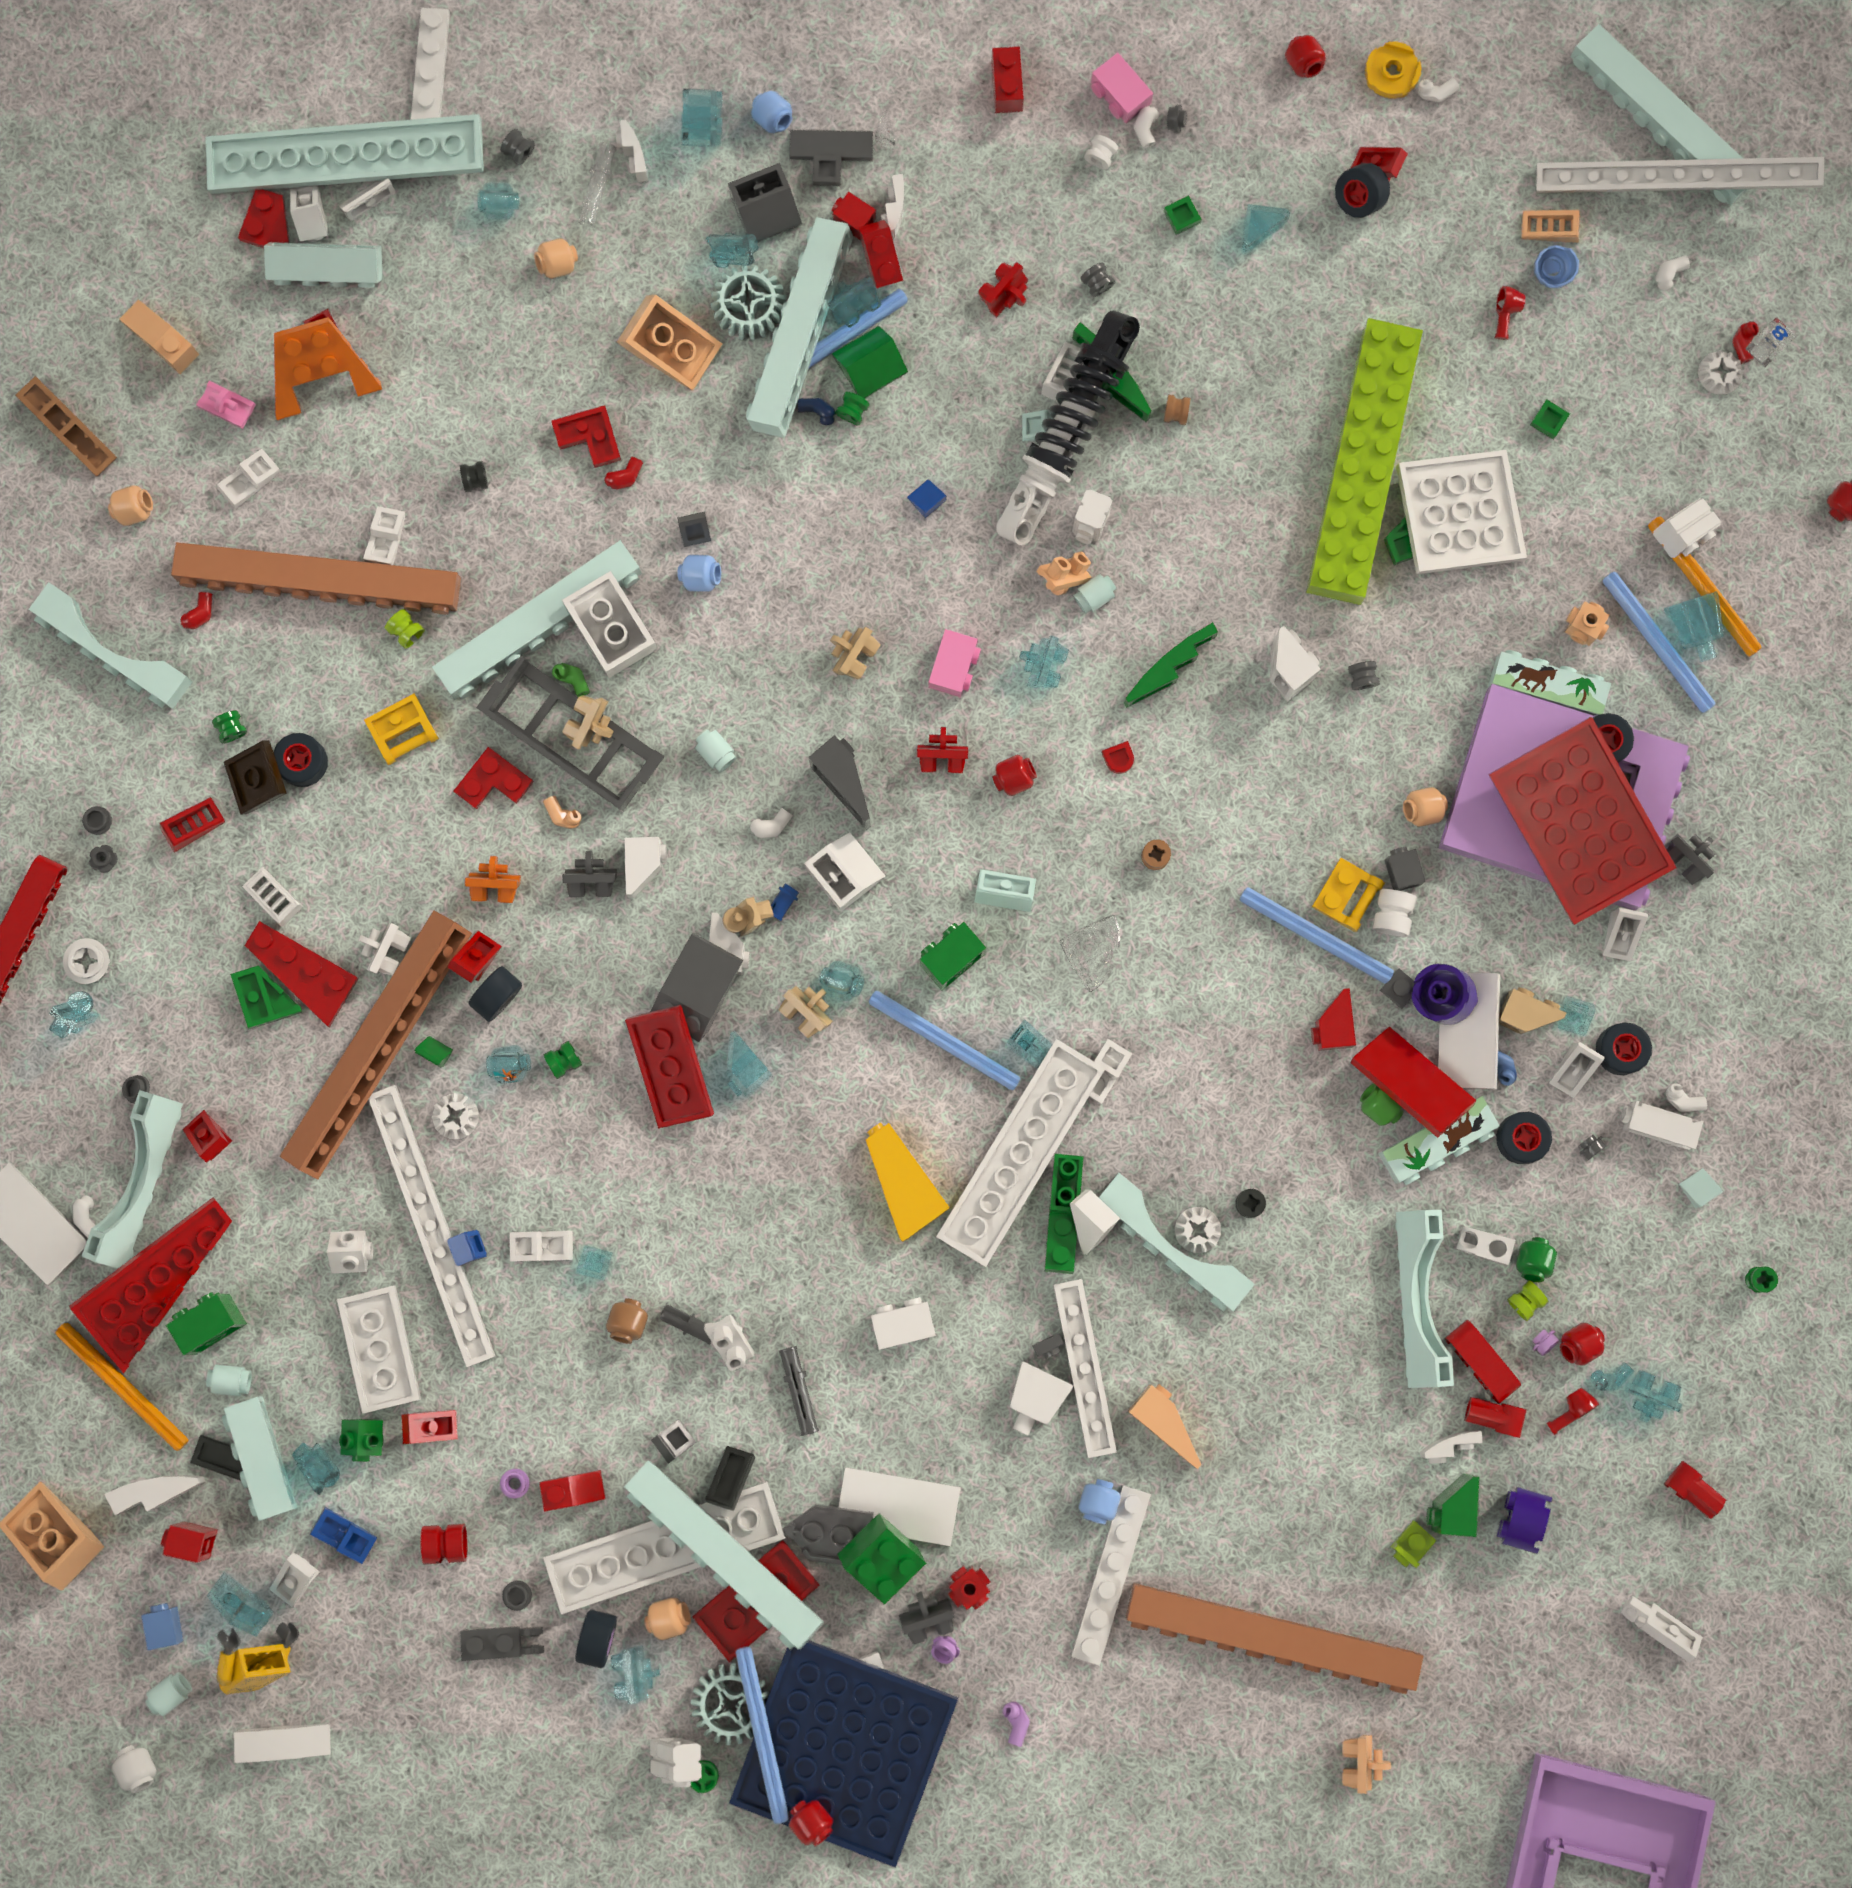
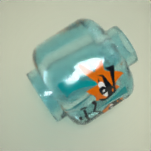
(508, 1064)

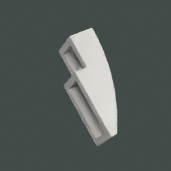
(151, 1492)
(281, 1743)

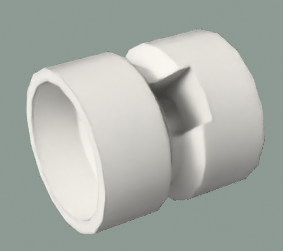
(1393, 916)

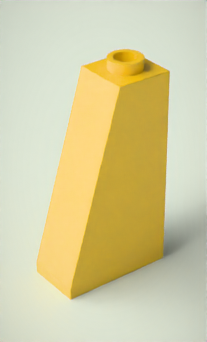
(906, 1187)

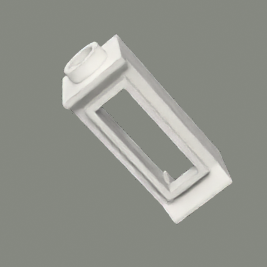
(1661, 1125)

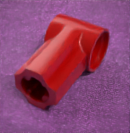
(1502, 1418)
(1691, 1487)

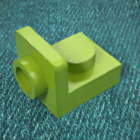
(1412, 1545)

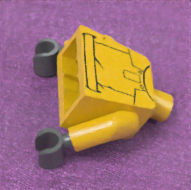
(256, 1666)

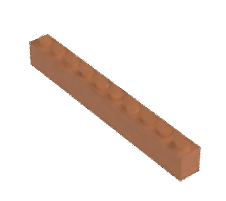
(316, 577)
(375, 1045)
(1274, 1637)

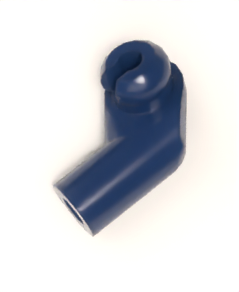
(818, 406)

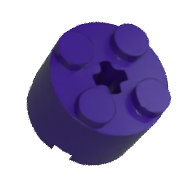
(1428, 994)
(1525, 1519)

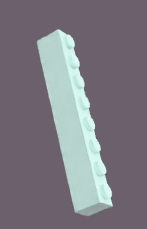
(1651, 103)
(799, 327)
(529, 625)
(724, 1555)

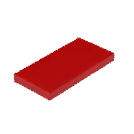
(669, 1066)
(1413, 1081)
(734, 1626)

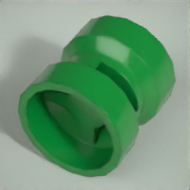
(562, 1059)

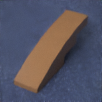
(65, 426)

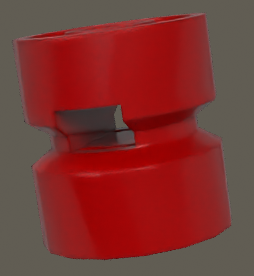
(442, 1544)

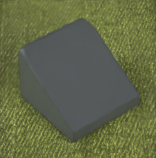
(673, 1441)

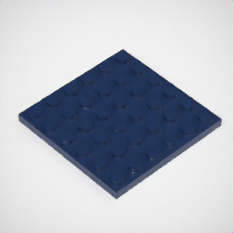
(853, 1744)

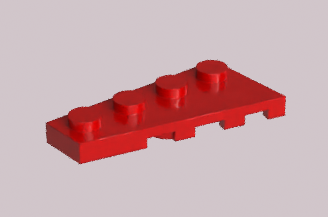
(308, 975)

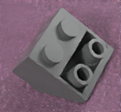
(765, 203)

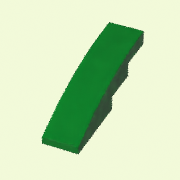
(1128, 391)
(1163, 672)

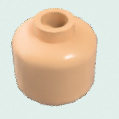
(555, 258)
(130, 505)
(1425, 807)
(668, 1618)

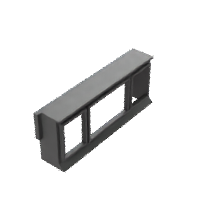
(500, 692)

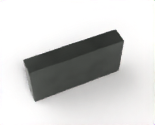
(216, 1457)
(730, 1478)

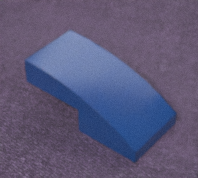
(343, 1535)

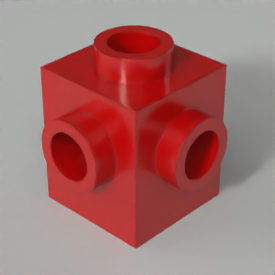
(969, 1576)

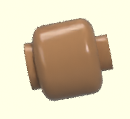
(626, 1321)

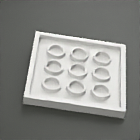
(1461, 512)

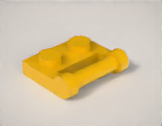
(397, 720)
(1339, 890)

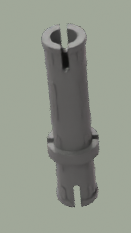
(808, 1423)

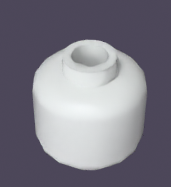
(134, 1769)

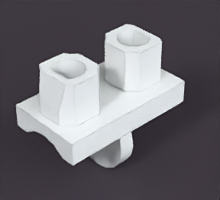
(379, 961)
(729, 1342)

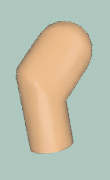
(560, 816)

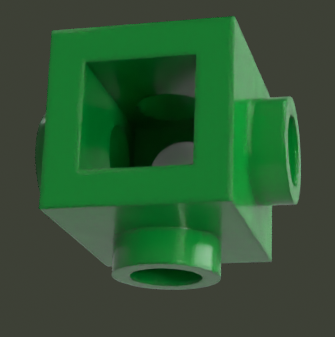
(361, 1438)

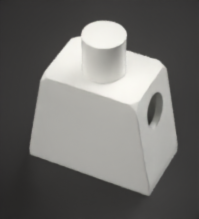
(1036, 1397)

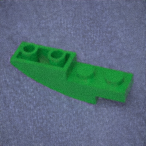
(1061, 1226)

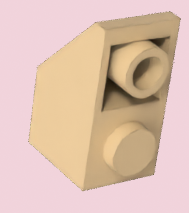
(1524, 1013)

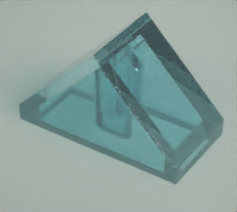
(1260, 224)
(1029, 1044)

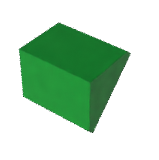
(870, 362)

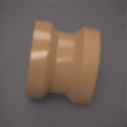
(1177, 409)
(1152, 862)

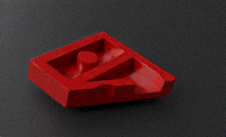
(265, 220)

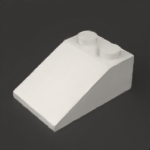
(609, 624)

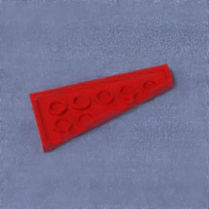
(140, 1293)

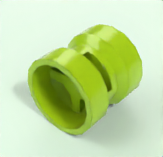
(404, 628)
(1528, 1300)

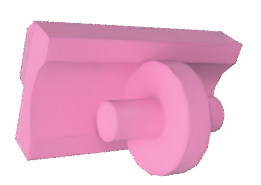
(226, 404)

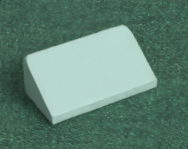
(1005, 890)

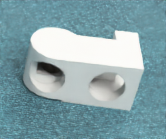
(1486, 1245)

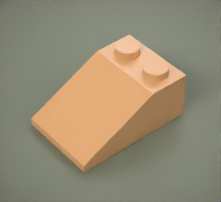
(669, 341)
(50, 1537)

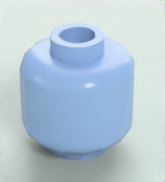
(771, 112)
(699, 573)
(1099, 1502)

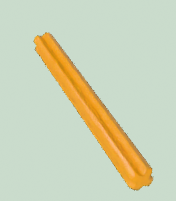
(1705, 586)
(122, 1386)

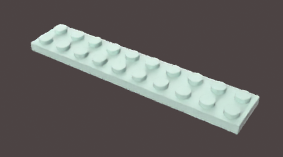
(344, 154)

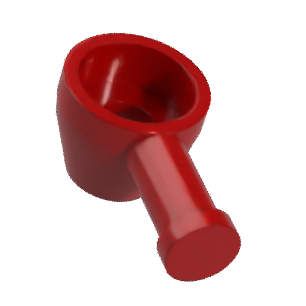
(1513, 303)
(1579, 1404)

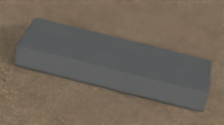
(847, 144)

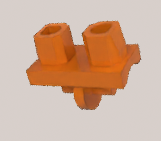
(480, 882)

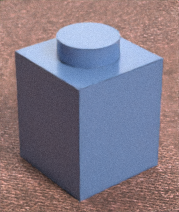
(162, 1626)

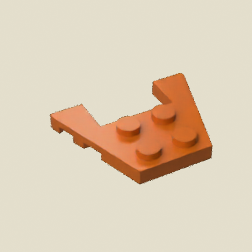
(311, 354)

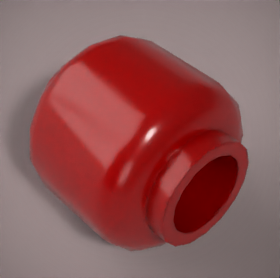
(1305, 56)
(1841, 502)
(1014, 775)
(1582, 1344)
(810, 1822)

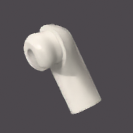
(1435, 93)
(1668, 269)
(1682, 1102)

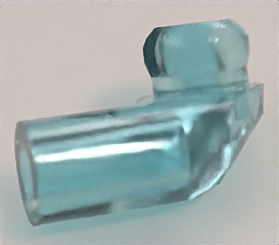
(1611, 1381)

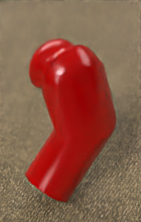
(1743, 338)

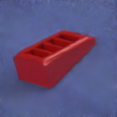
(197, 832)

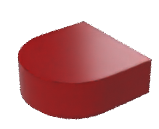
(1119, 758)

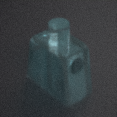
(1697, 624)

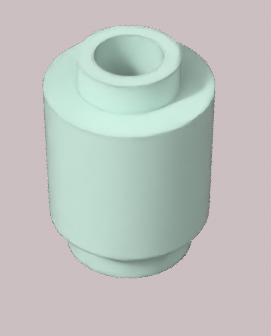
(1095, 593)
(715, 750)
(229, 1380)
(168, 1694)

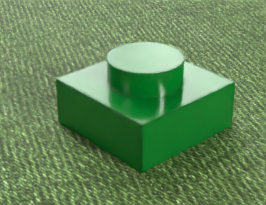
(1182, 215)
(1550, 419)

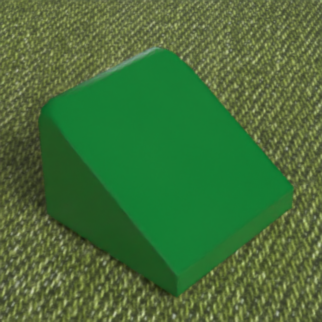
(434, 1051)

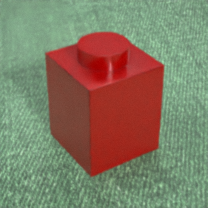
(853, 212)

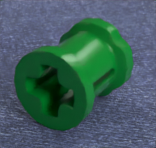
(1766, 1286)

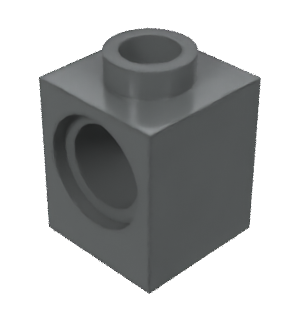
(1404, 869)

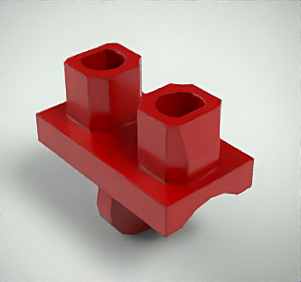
(1007, 291)
(955, 754)

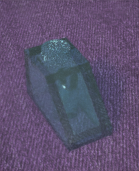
(744, 1068)
(239, 1605)

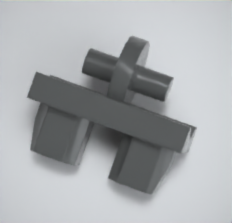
(1698, 868)
(578, 877)
(926, 1614)

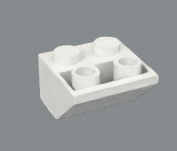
(1291, 665)
(844, 871)

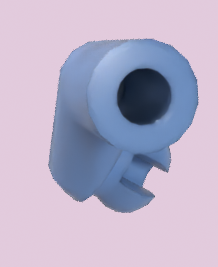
(1506, 1069)

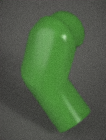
(573, 676)

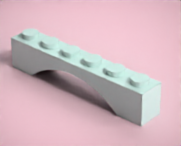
(64, 614)
(153, 1125)
(1220, 1281)
(1426, 1356)

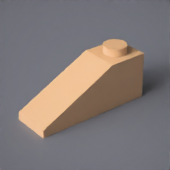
(159, 336)
(1162, 1418)

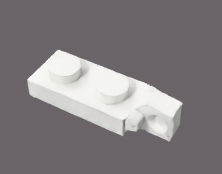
(1663, 1628)

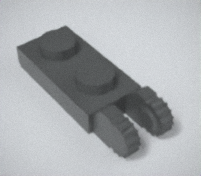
(497, 1643)

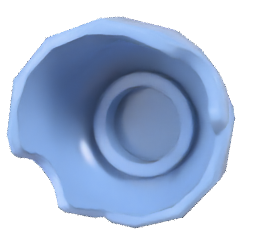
(1555, 260)

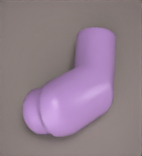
(1019, 1722)

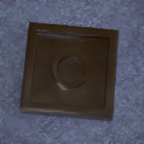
(255, 777)

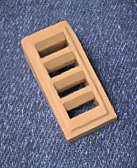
(1550, 235)

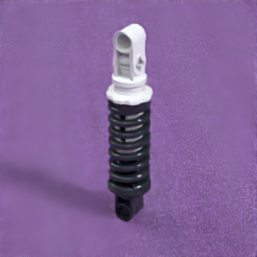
(1069, 425)

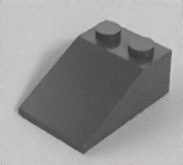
(837, 769)
(699, 983)

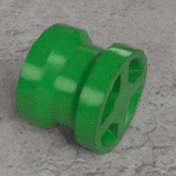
(852, 408)
(229, 726)
(706, 1782)

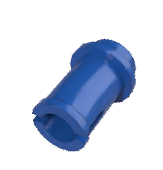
(783, 901)

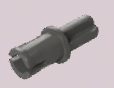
(685, 1322)

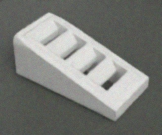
(1053, 384)
(287, 912)

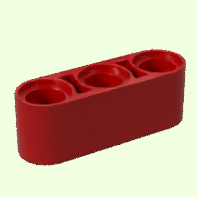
(1483, 1359)

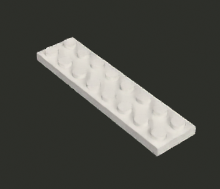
(1020, 1152)
(648, 1553)

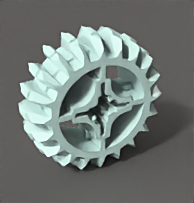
(737, 302)
(738, 1716)

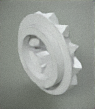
(1712, 381)
(76, 952)
(469, 1118)
(1183, 1230)

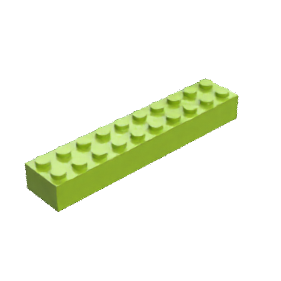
(1364, 461)

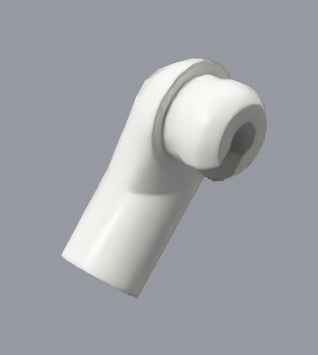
(1142, 126)
(771, 828)
(81, 1214)

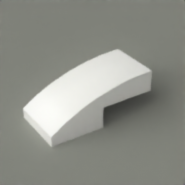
(250, 478)
(385, 536)
(1114, 1060)
(541, 1246)

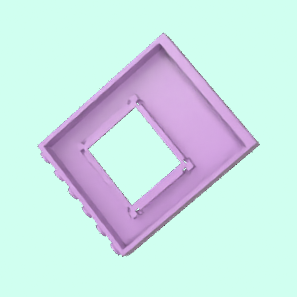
(1514, 725)
(1609, 1822)

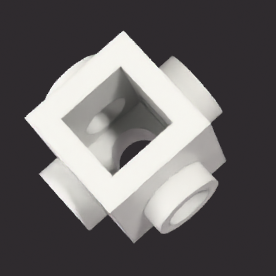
(349, 1252)

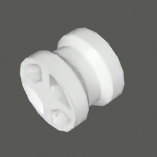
(1101, 152)

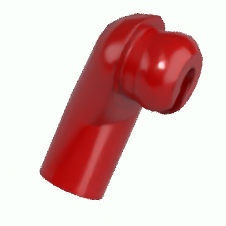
(626, 477)
(200, 614)

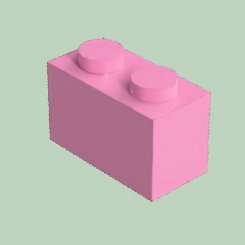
(1121, 88)
(953, 663)

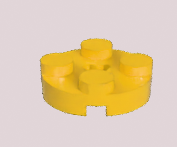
(1407, 64)

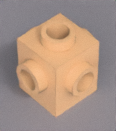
(1580, 629)

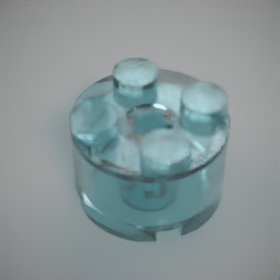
(701, 117)

